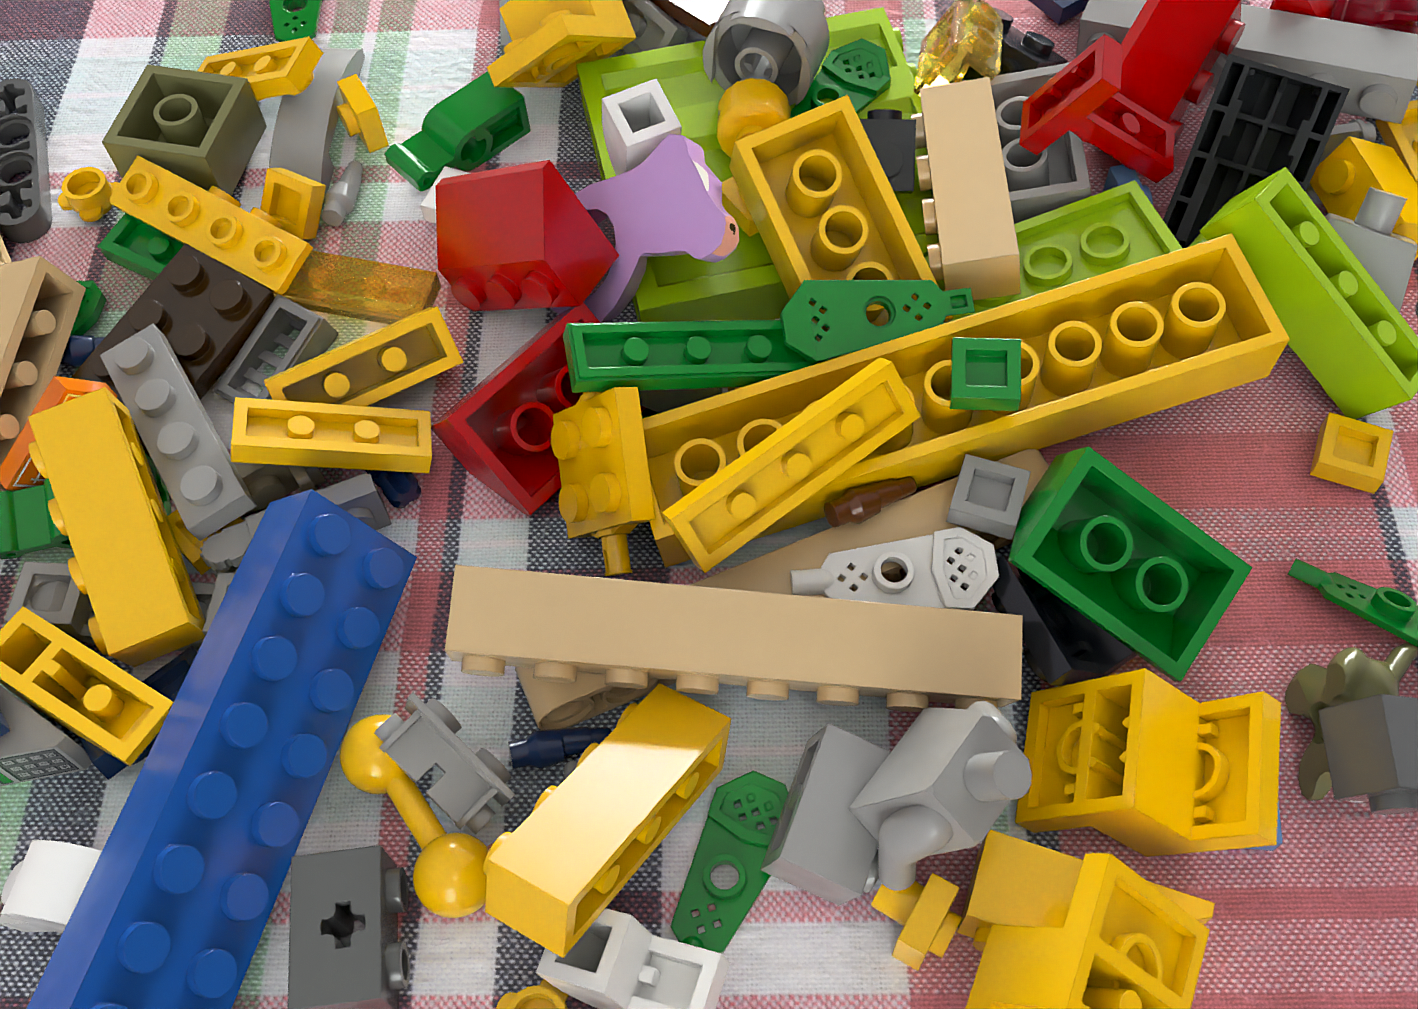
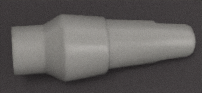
(342, 195)

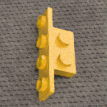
(212, 224)

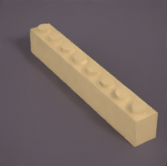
(732, 639)

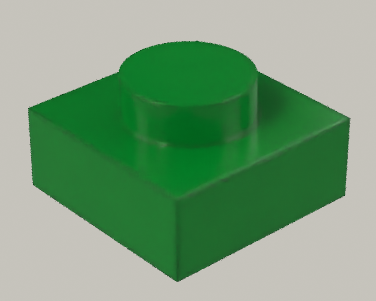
(985, 374)

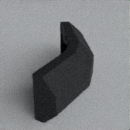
(1252, 129)

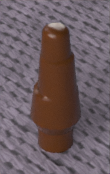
(867, 500)

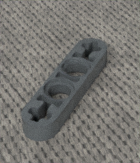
(24, 156)

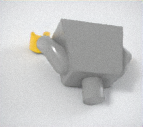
(938, 794)

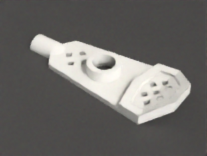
(925, 568)

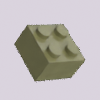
(188, 125)

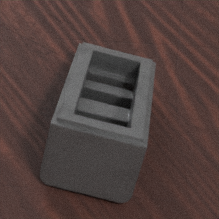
(271, 331)

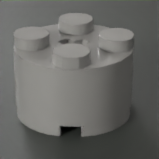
(768, 42)

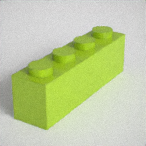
(1322, 296)

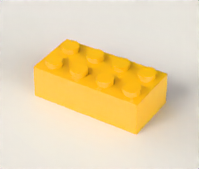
(826, 203)

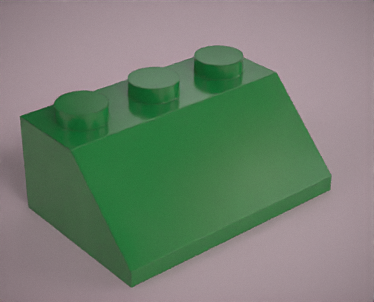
(1125, 560)

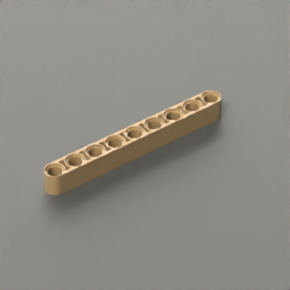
(921, 514)

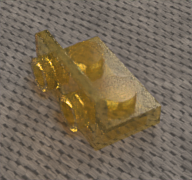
(962, 38)

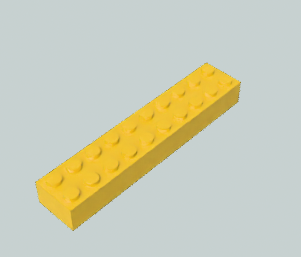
(1087, 363)

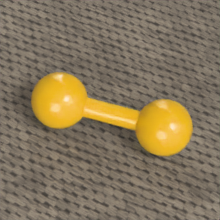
(450, 866)

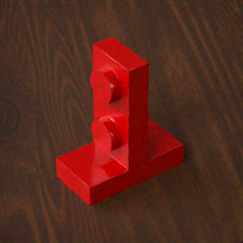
(1088, 103)

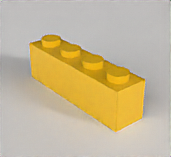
(116, 529)
(604, 818)

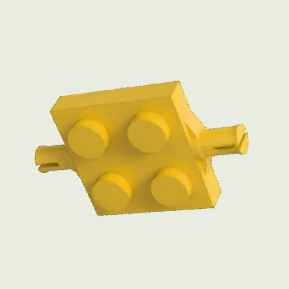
(604, 471)

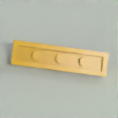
(791, 464)

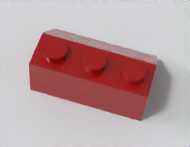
(1172, 53)
(518, 239)
(507, 419)

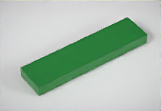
(676, 354)

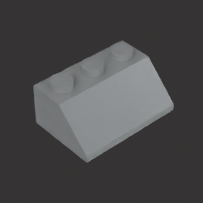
(1041, 180)

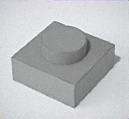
(988, 496)

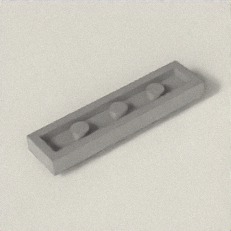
(177, 432)

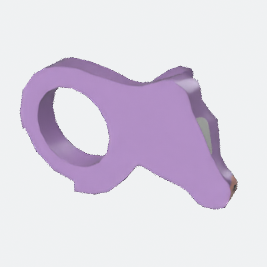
(658, 210)

